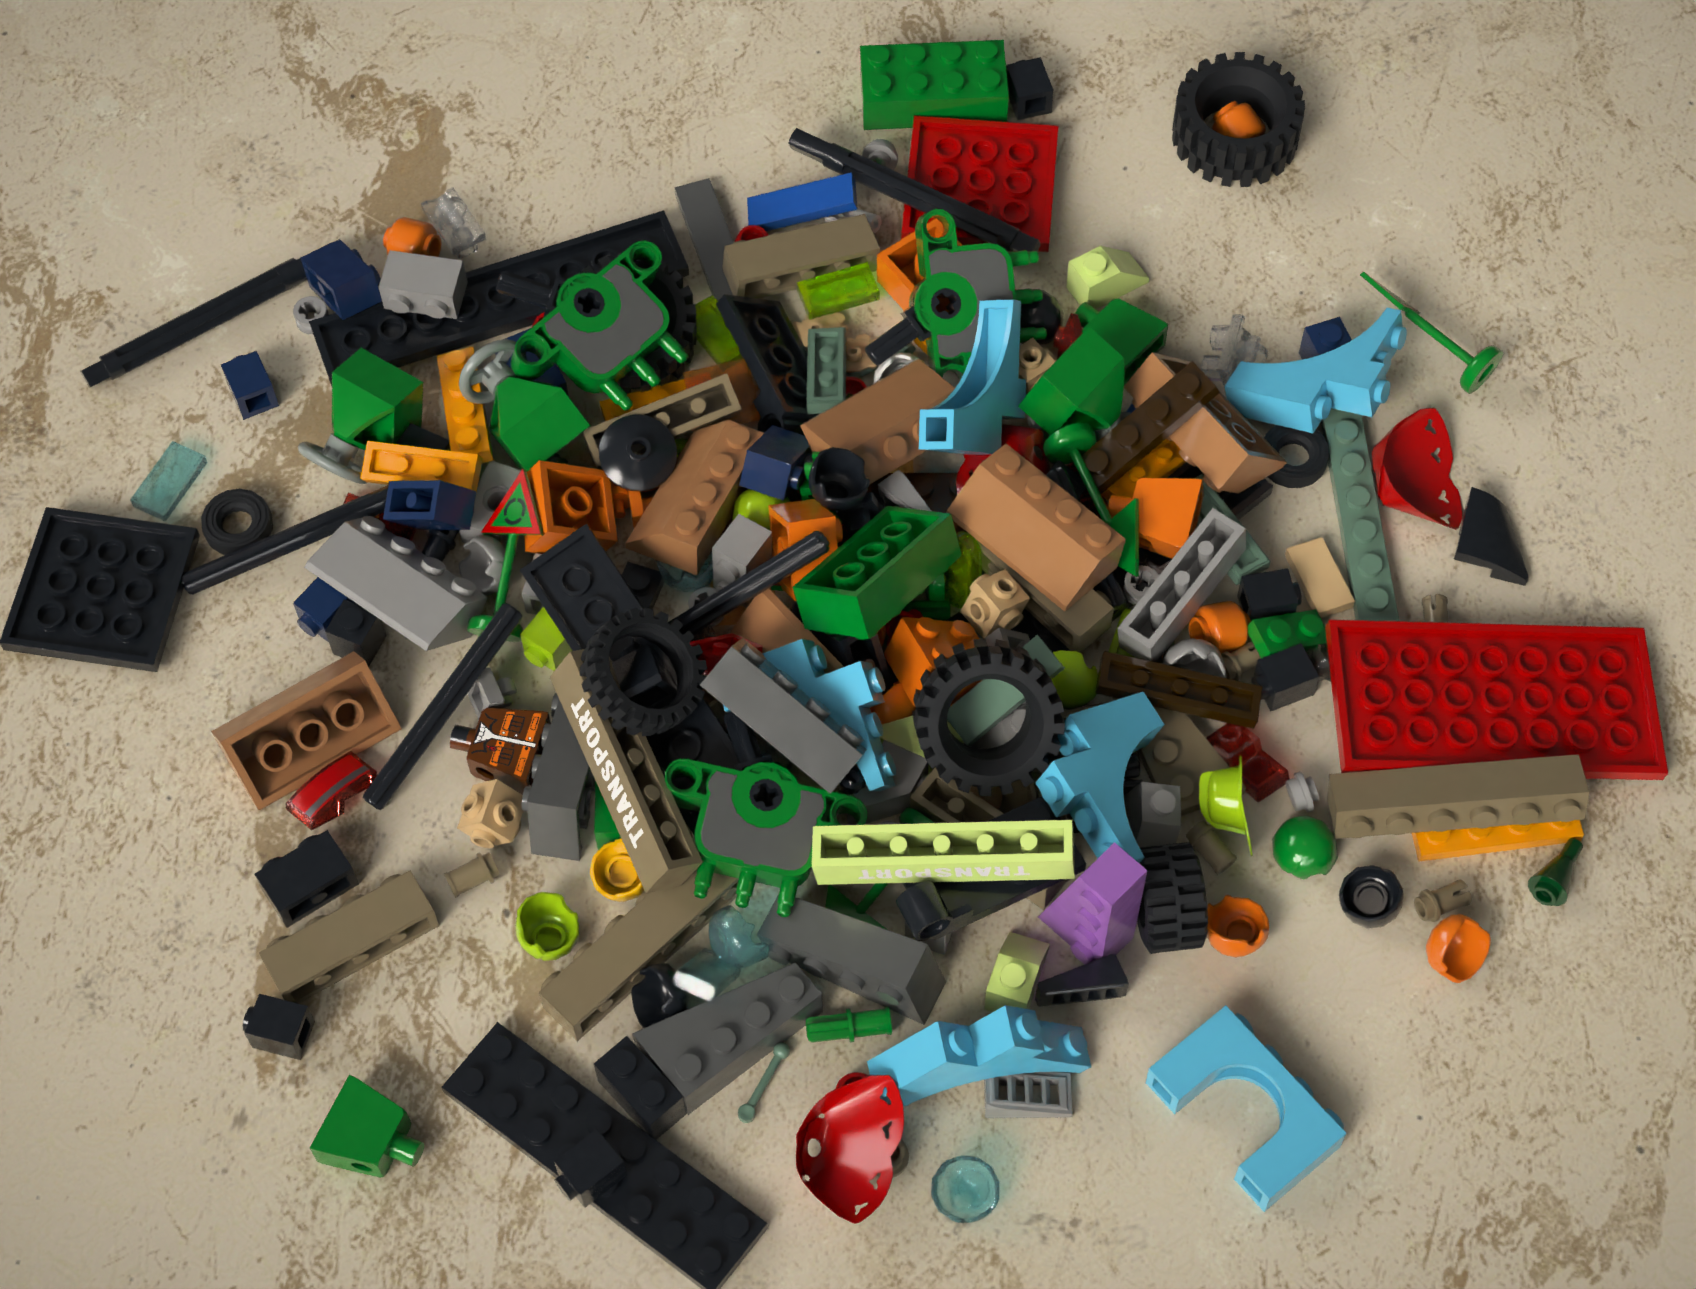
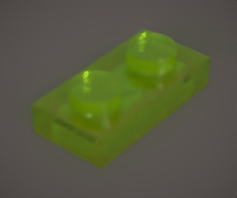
(838, 291)
(714, 334)

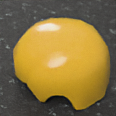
(614, 873)

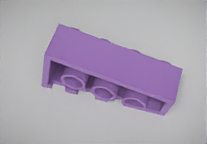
(1100, 907)

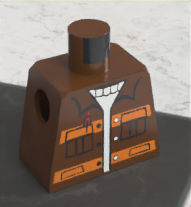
(502, 745)

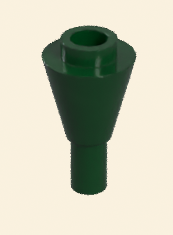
(1552, 882)

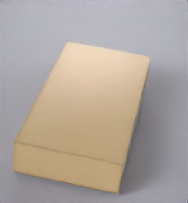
(1319, 577)

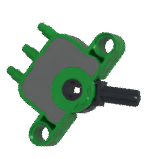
(965, 277)
(598, 345)
(745, 836)

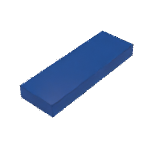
(803, 202)

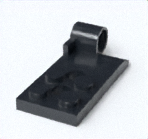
(774, 358)
(944, 907)

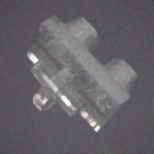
(454, 223)
(1235, 345)

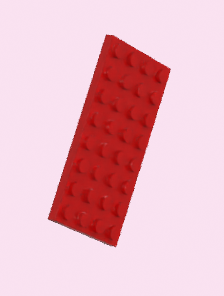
(1494, 695)

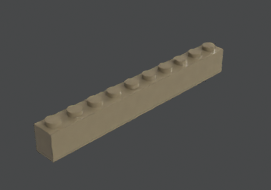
(643, 937)

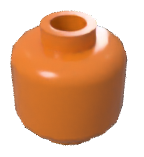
(1238, 121)
(412, 237)
(1221, 624)

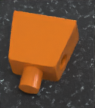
(1166, 512)

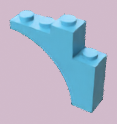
(1306, 389)
(988, 391)
(848, 696)
(1093, 769)
(992, 1047)

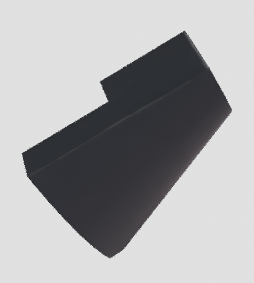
(1489, 538)

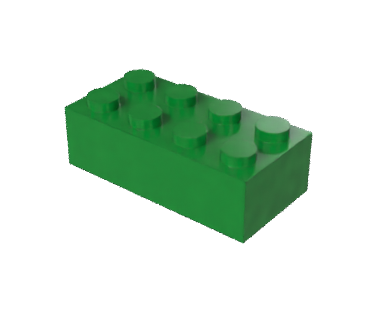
(933, 81)
(877, 572)

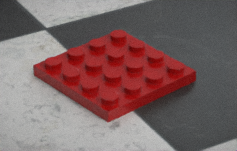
(989, 166)

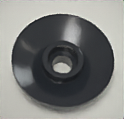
(632, 470)

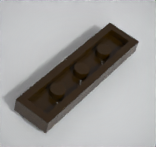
(1149, 425)
(1180, 689)

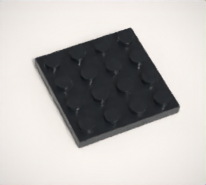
(100, 589)

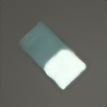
(168, 481)
(705, 975)

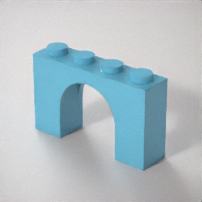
(1229, 1050)

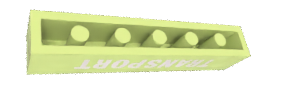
(943, 852)

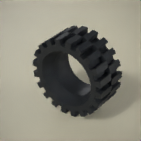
(1244, 82)
(681, 324)
(999, 764)

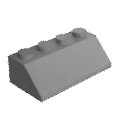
(397, 583)

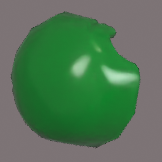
(1304, 847)

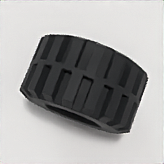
(1173, 899)

